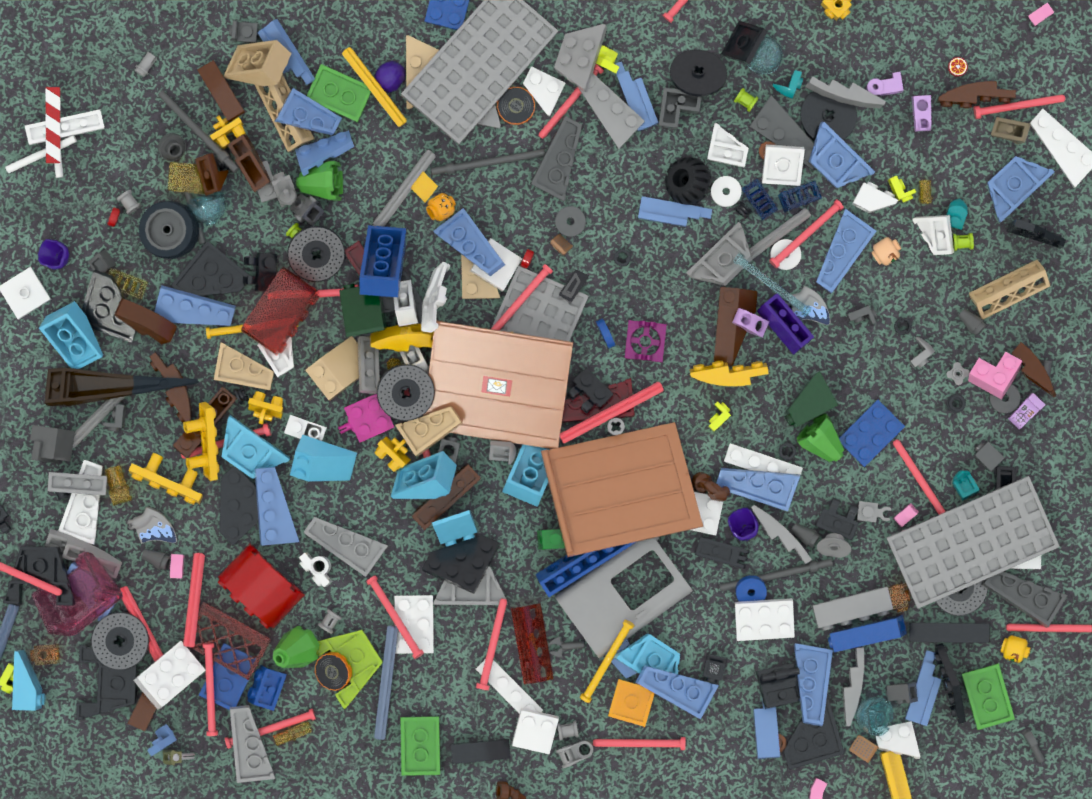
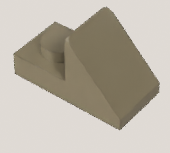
(1010, 130)

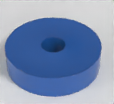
(605, 333)
(747, 583)

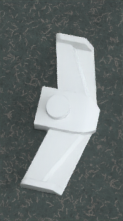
(434, 298)

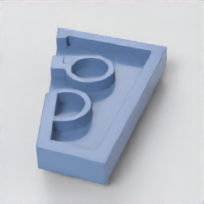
(307, 114)

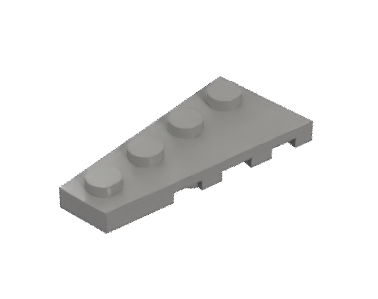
(612, 111)
(349, 546)
(249, 751)

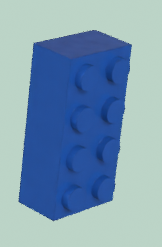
(383, 261)

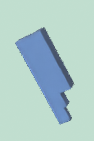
(275, 31)
(636, 97)
(670, 212)
(927, 690)
(766, 733)

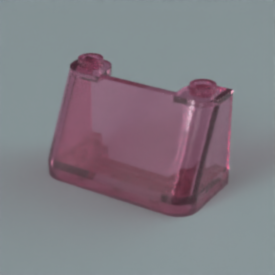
(93, 594)

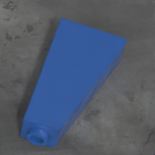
(867, 633)

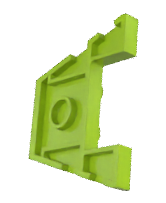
(361, 657)

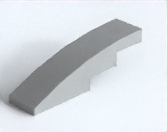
(852, 95)
(774, 529)
(72, 547)
(852, 693)

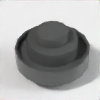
(171, 147)

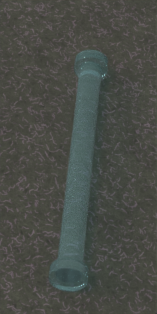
(773, 285)

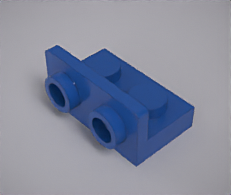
(266, 687)

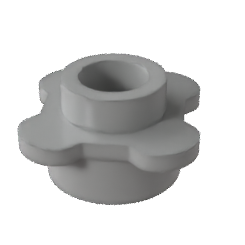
(957, 368)

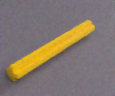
(374, 87)

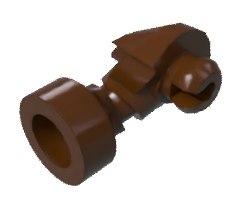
(703, 482)
(504, 791)

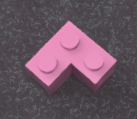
(995, 379)

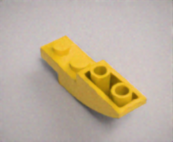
(401, 337)
(721, 375)

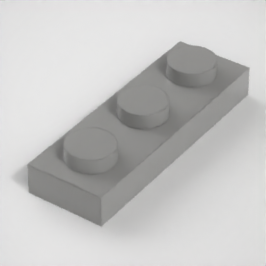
(368, 366)
(77, 483)

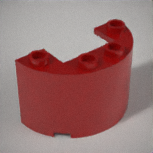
(259, 587)

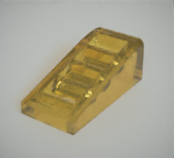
(141, 291)

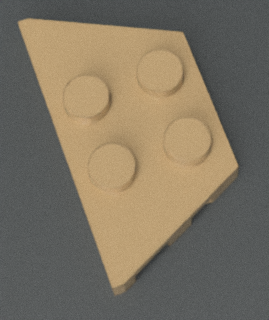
(417, 57)

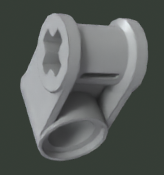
(574, 753)

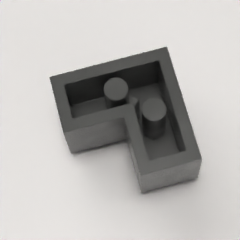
(672, 104)

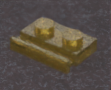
(184, 178)

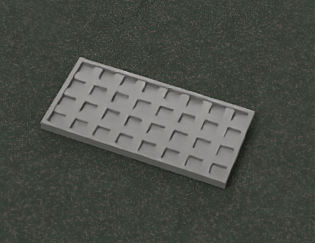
(478, 65)
(544, 311)
(972, 542)

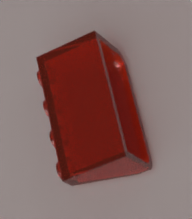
(280, 311)

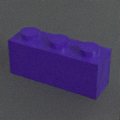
(785, 324)

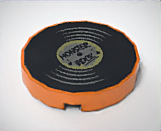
(516, 106)
(333, 671)

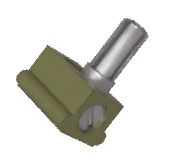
(171, 757)

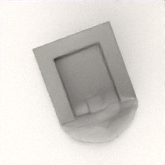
(921, 359)
(502, 451)

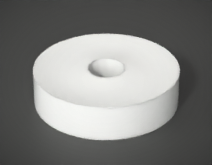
(726, 200)
(792, 260)

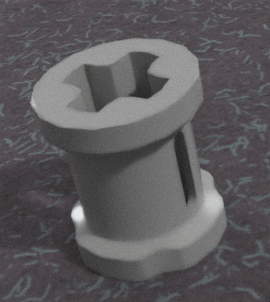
(129, 202)
(616, 432)
(329, 621)
(567, 730)

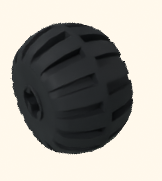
(688, 180)

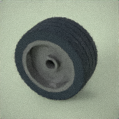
(172, 216)

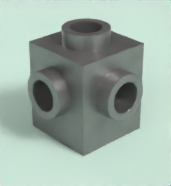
(306, 209)

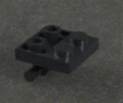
(779, 685)

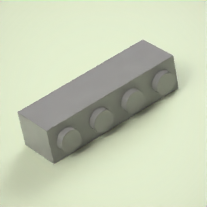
(852, 607)

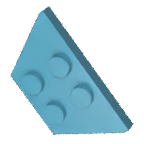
(249, 450)
(651, 653)

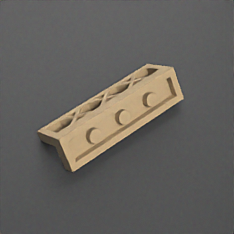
(279, 94)
(1009, 285)

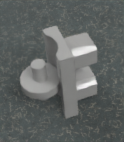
(284, 189)

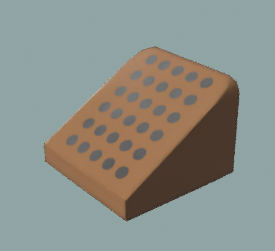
(561, 244)
(863, 748)

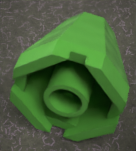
(322, 181)
(821, 439)
(296, 649)

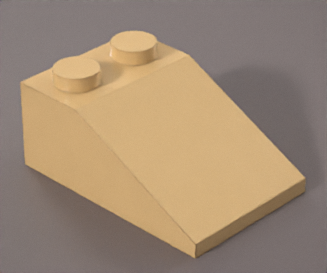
(258, 63)
(336, 369)

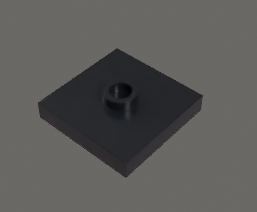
(744, 42)

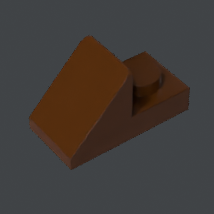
(210, 177)

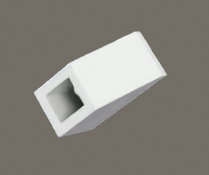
(871, 199)
(298, 426)

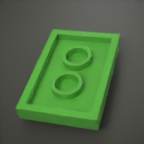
(339, 93)
(987, 696)
(420, 745)

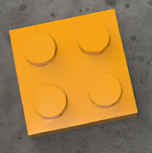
(631, 703)

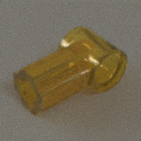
(118, 487)

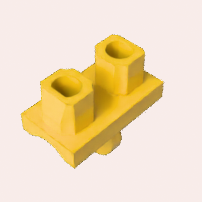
(220, 136)
(265, 410)
(395, 450)

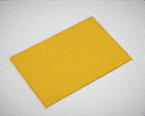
(424, 187)

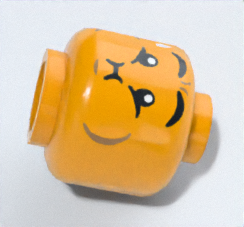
(441, 207)

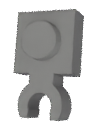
(869, 512)

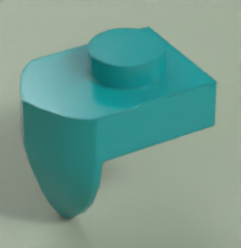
(795, 82)
(958, 211)
(965, 484)

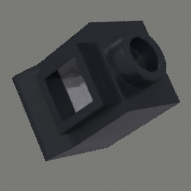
(714, 668)

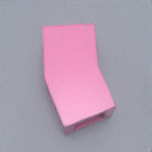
(1041, 14)
(906, 515)
(176, 566)
(817, 789)

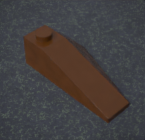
(728, 335)

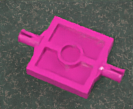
(366, 419)

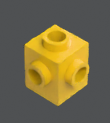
(835, 12)

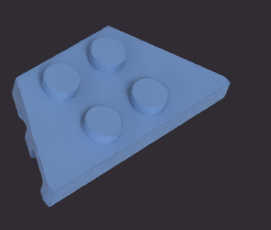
(836, 159)
(1015, 184)

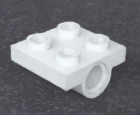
(309, 564)

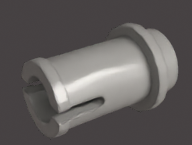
(145, 65)

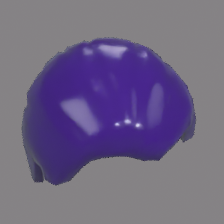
(390, 76)
(48, 252)
(738, 519)

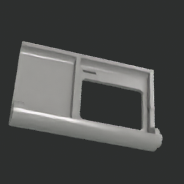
(600, 610)

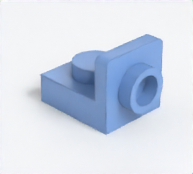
(165, 738)

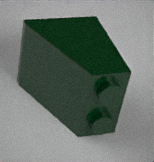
(361, 312)
(810, 402)

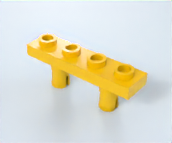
(209, 448)
(156, 481)

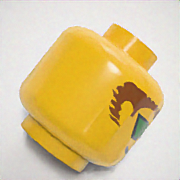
(1015, 649)

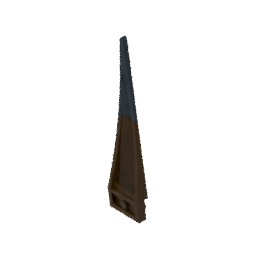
(79, 386)

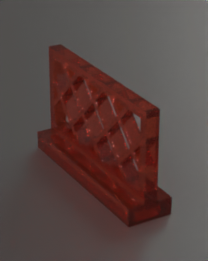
(239, 629)

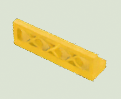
(895, 775)

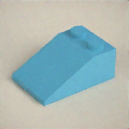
(71, 336)
(322, 461)
(528, 476)
(425, 478)
(455, 527)
(26, 687)

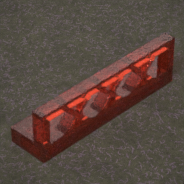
(528, 644)

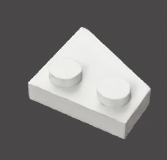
(543, 88)
(937, 233)
(899, 740)

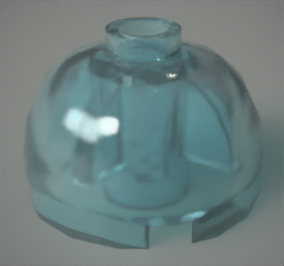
(767, 57)
(207, 208)
(874, 716)

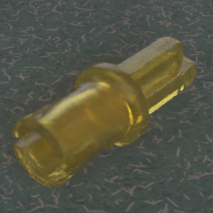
(292, 733)

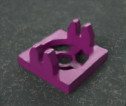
(661, 331)

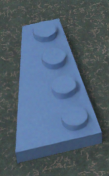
(469, 241)
(845, 248)
(762, 486)
(813, 681)
(684, 692)

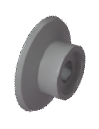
(834, 546)

